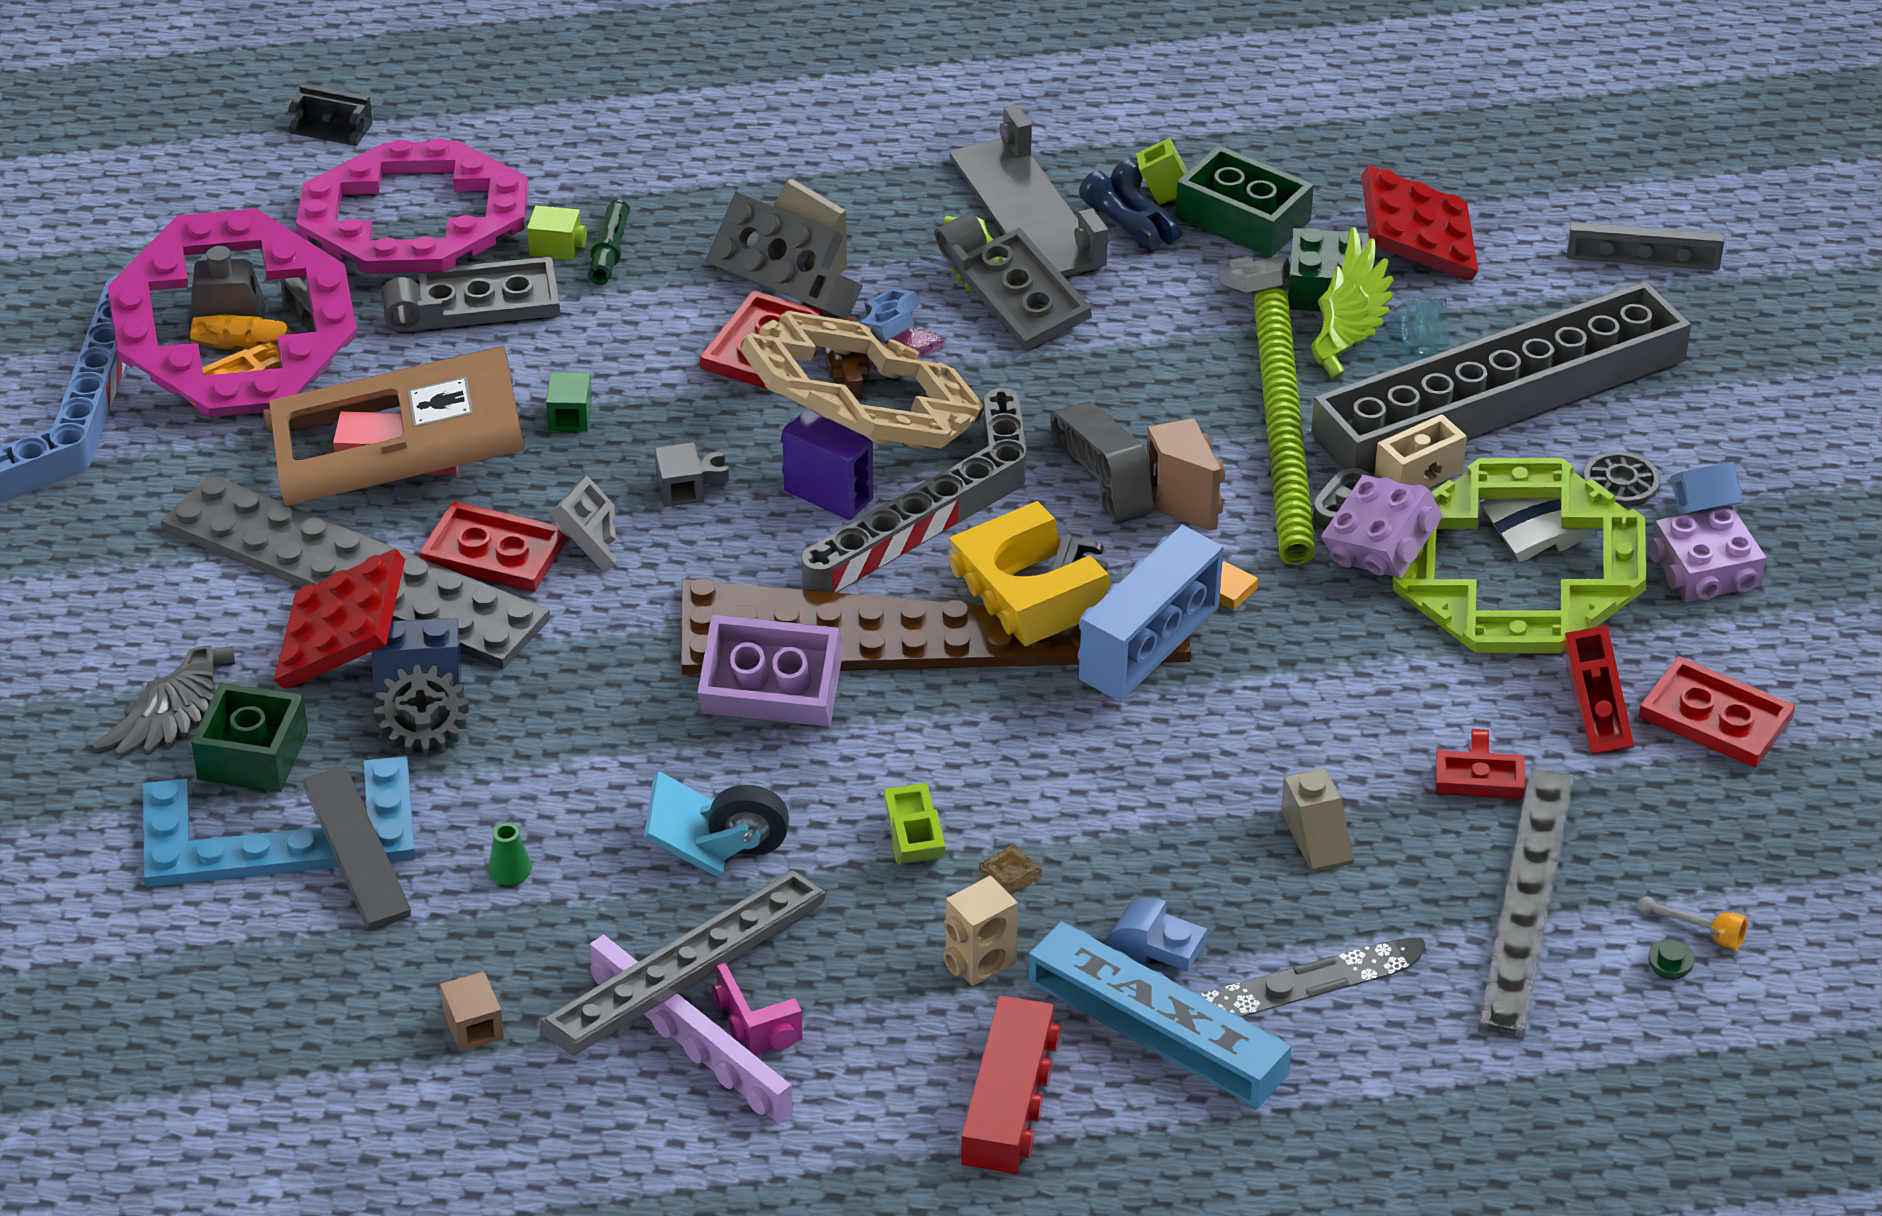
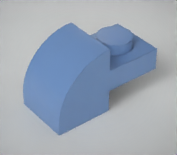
(1150, 933)

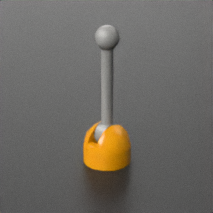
(1726, 929)

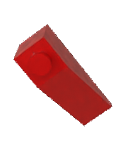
(1598, 689)

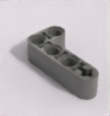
(1109, 455)

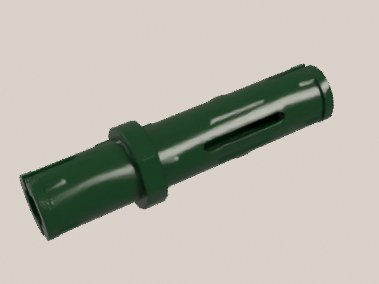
(607, 250)

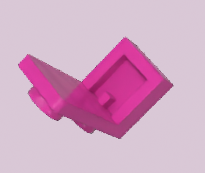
(761, 1029)

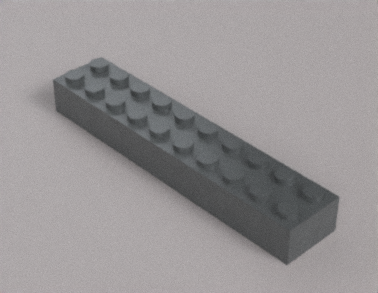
(1507, 374)

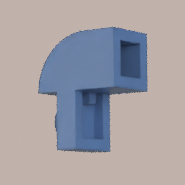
(1706, 488)

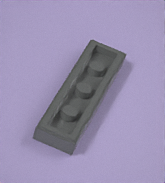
(1645, 246)
(356, 848)

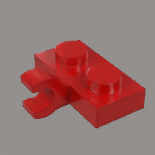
(1479, 771)

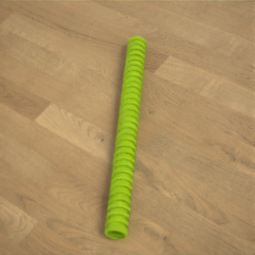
(1284, 427)

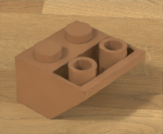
(1185, 473)

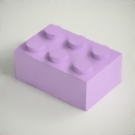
(770, 670)

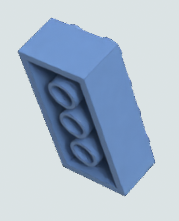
(1150, 612)

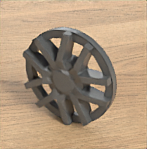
(1623, 477)

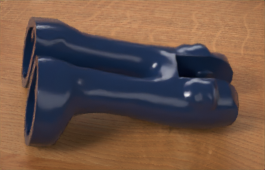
(1128, 206)

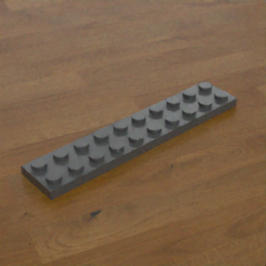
(311, 549)

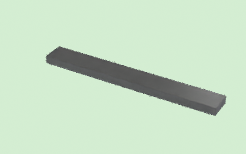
(681, 963)

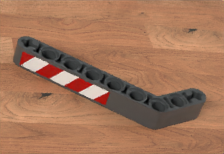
(928, 507)

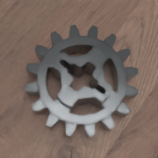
(427, 691)

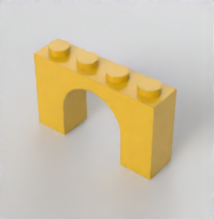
(1030, 604)

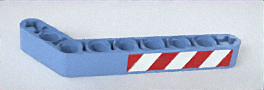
(80, 419)

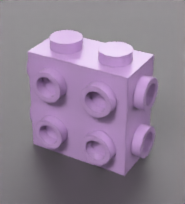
(1382, 526)
(1707, 553)

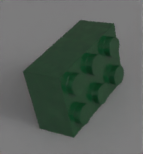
(1244, 200)

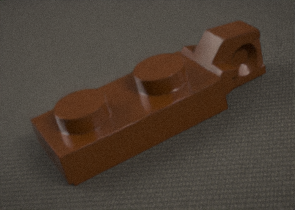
(849, 368)

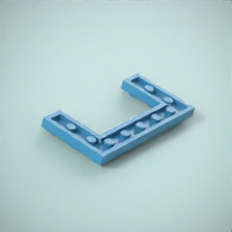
(175, 859)

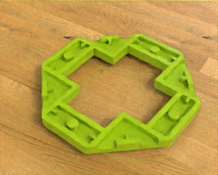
(1583, 601)

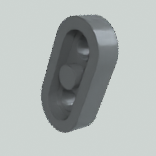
(1335, 494)

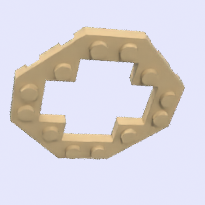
(932, 420)

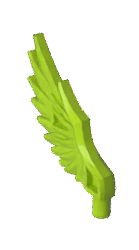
(1352, 304)

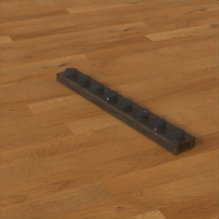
(1526, 905)

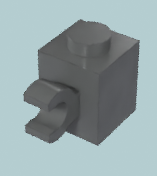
(683, 475)

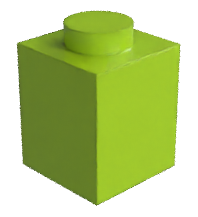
(1161, 170)
(555, 233)

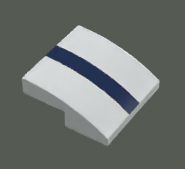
(1531, 525)

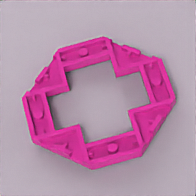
(363, 175)
(180, 366)

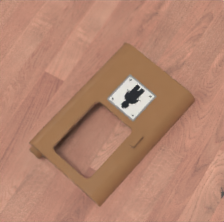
(450, 417)

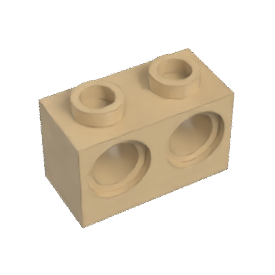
(980, 931)

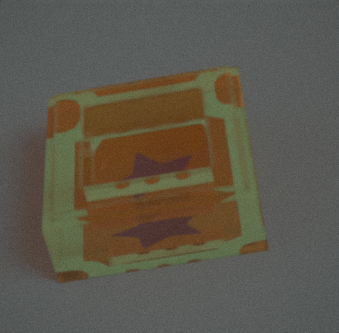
(1011, 869)

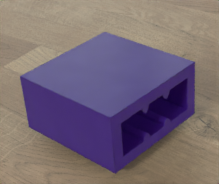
(827, 464)

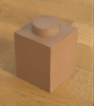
(472, 1011)

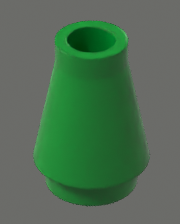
(508, 857)

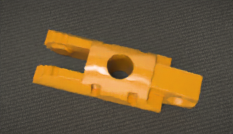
(235, 331)

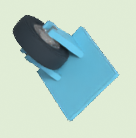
(710, 831)

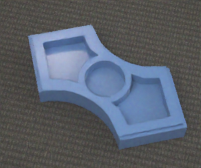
(890, 313)

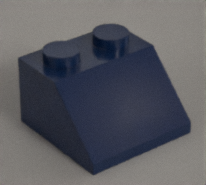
(421, 643)

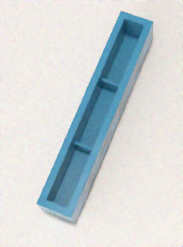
(1160, 1014)

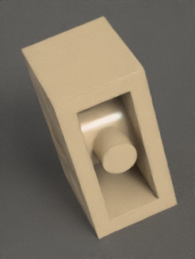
(1422, 453)

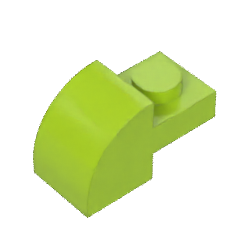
(913, 824)

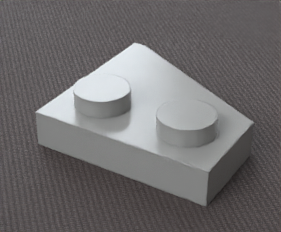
(1254, 275)
(588, 519)

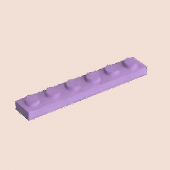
(704, 1040)

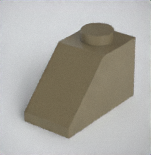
(1317, 819)

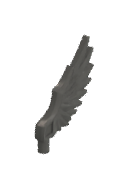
(168, 704)

